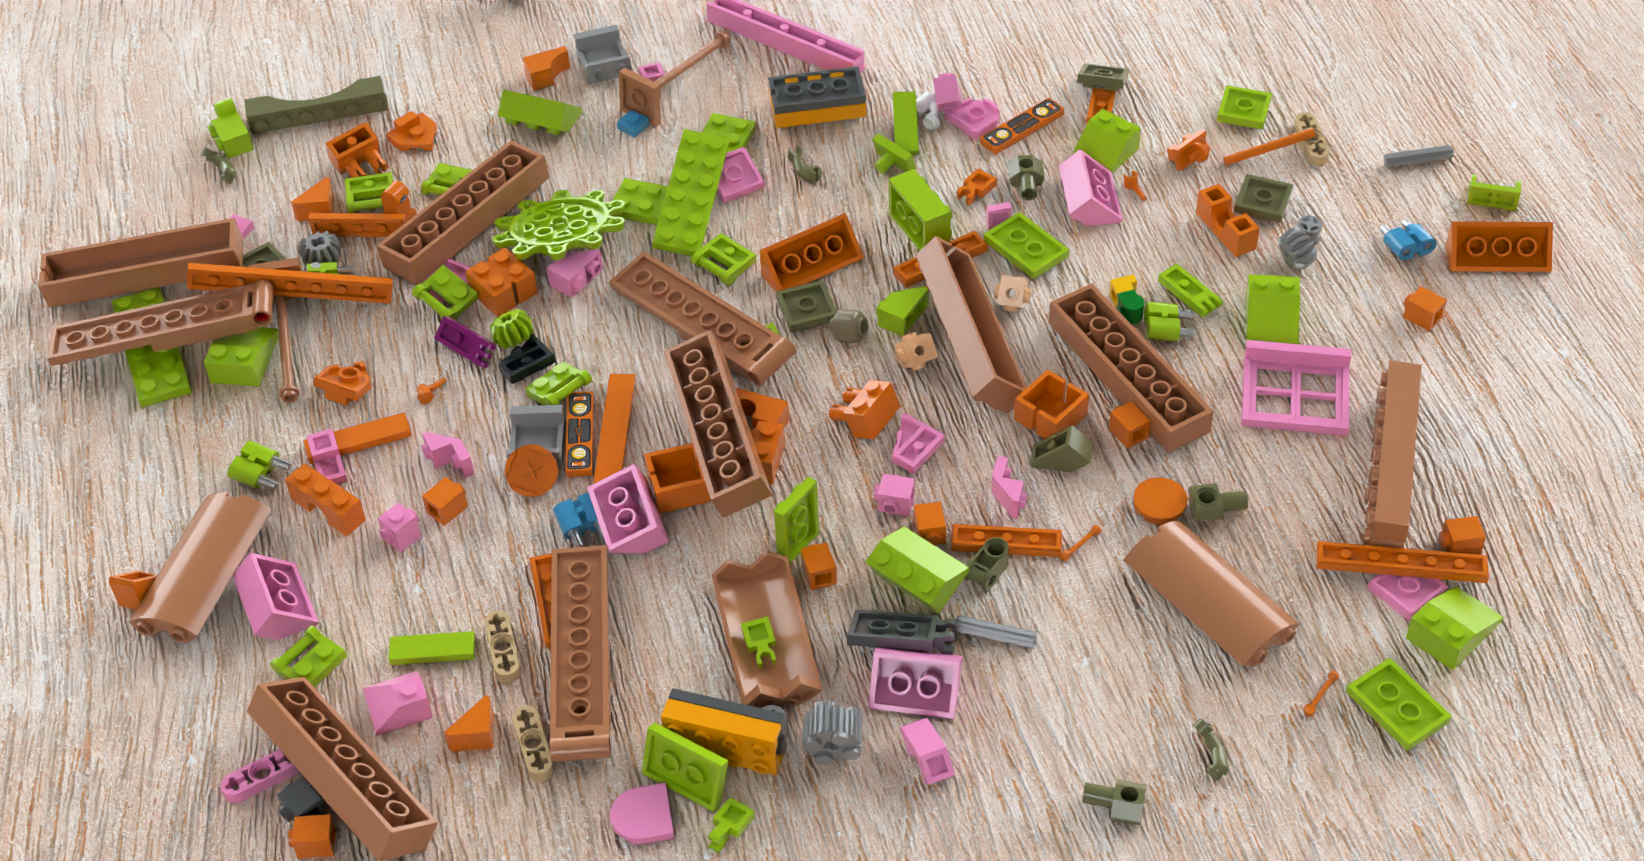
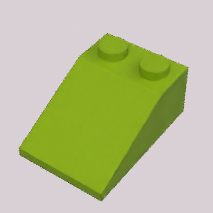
(1272, 308)
(241, 357)
(1452, 626)

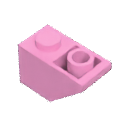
(947, 92)
(574, 271)

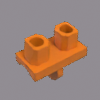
(1190, 150)

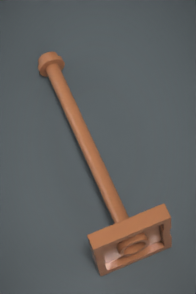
(644, 94)
(288, 392)

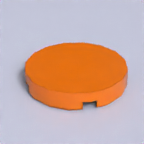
(531, 470)
(1160, 500)

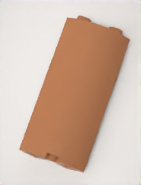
(200, 566)
(760, 592)
(1212, 593)

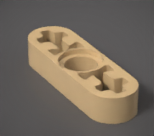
(1314, 158)
(499, 656)
(530, 754)

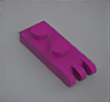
(464, 341)

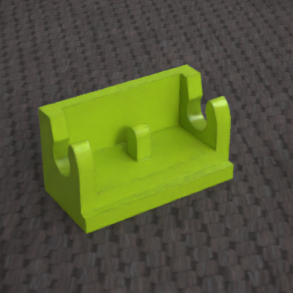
(1493, 195)

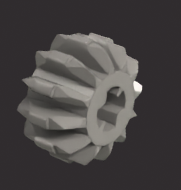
(319, 248)
(1297, 248)

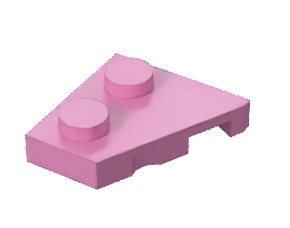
(915, 443)

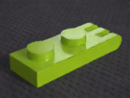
(1189, 290)

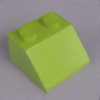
(1109, 139)

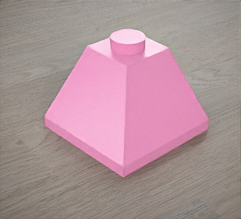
(397, 703)

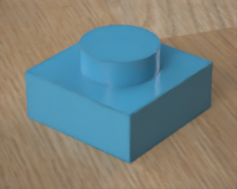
(633, 123)

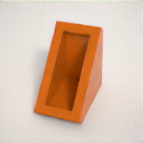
(314, 200)
(131, 587)
(473, 729)

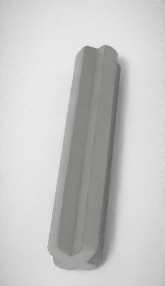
(1418, 156)
(996, 631)

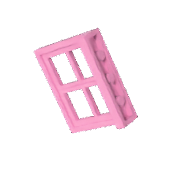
(1297, 360)

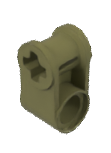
(986, 567)

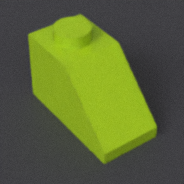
(902, 309)

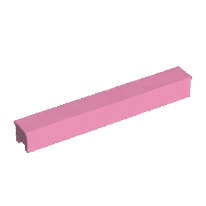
(784, 35)

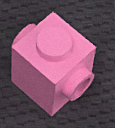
(895, 494)
(399, 527)

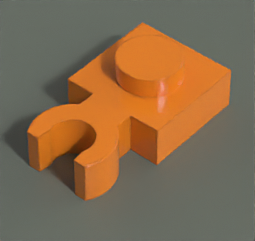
(978, 184)

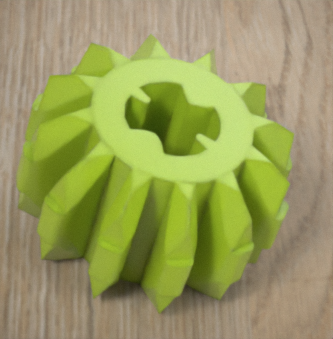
(511, 328)

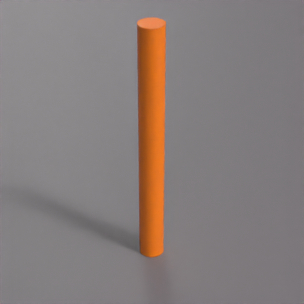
(1269, 146)

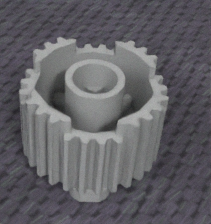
(832, 732)

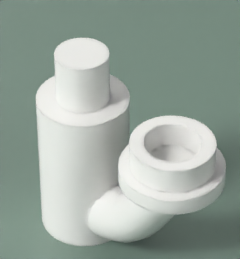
(928, 102)

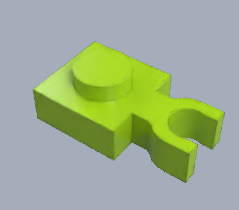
(759, 637)

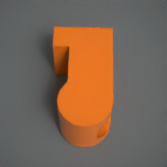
(396, 200)

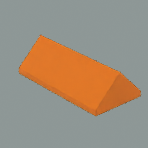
(1500, 246)
(810, 254)

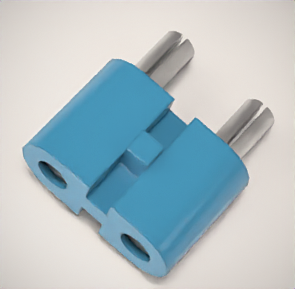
(1408, 242)
(576, 518)

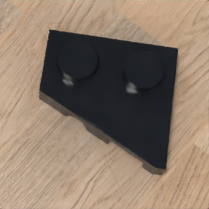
(526, 360)

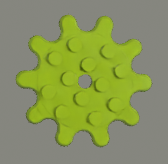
(559, 224)

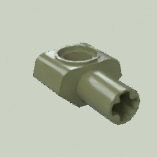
(1026, 173)
(1210, 504)
(1115, 798)

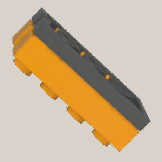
(817, 97)
(732, 730)

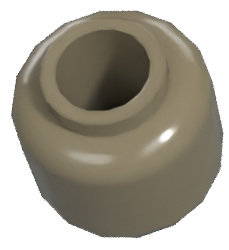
(849, 325)

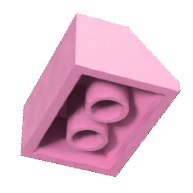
(1089, 191)
(628, 512)
(274, 597)
(915, 682)

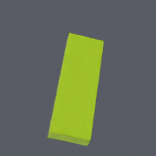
(906, 121)
(432, 648)

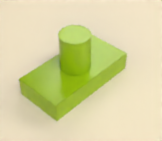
(891, 155)

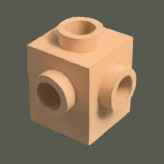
(1003, 289)
(915, 350)

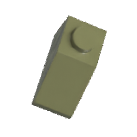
(1062, 451)

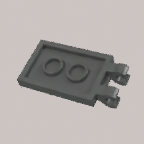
(901, 631)

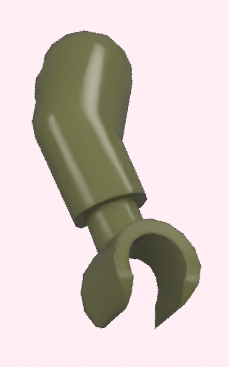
(227, 167)
(811, 173)
(1218, 752)

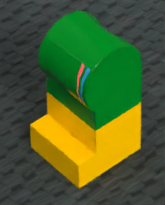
(1125, 299)

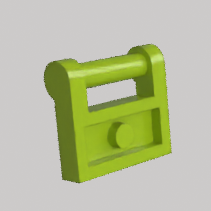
(443, 178)
(364, 188)
(728, 253)
(450, 288)
(557, 384)
(315, 663)

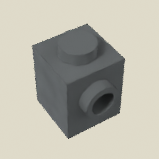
(300, 800)

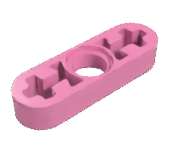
(257, 785)

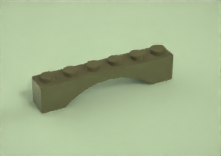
(272, 114)

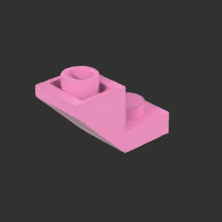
(445, 450)
(1007, 490)
(927, 746)

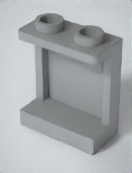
(601, 54)
(538, 426)

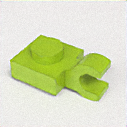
(730, 819)

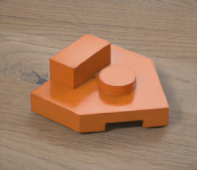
(413, 132)
(344, 383)

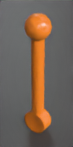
(1095, 530)
(1309, 709)

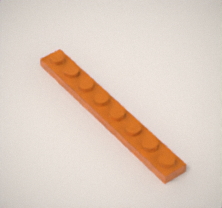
(292, 282)

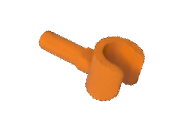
(1132, 183)
(425, 392)

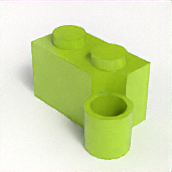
(229, 130)

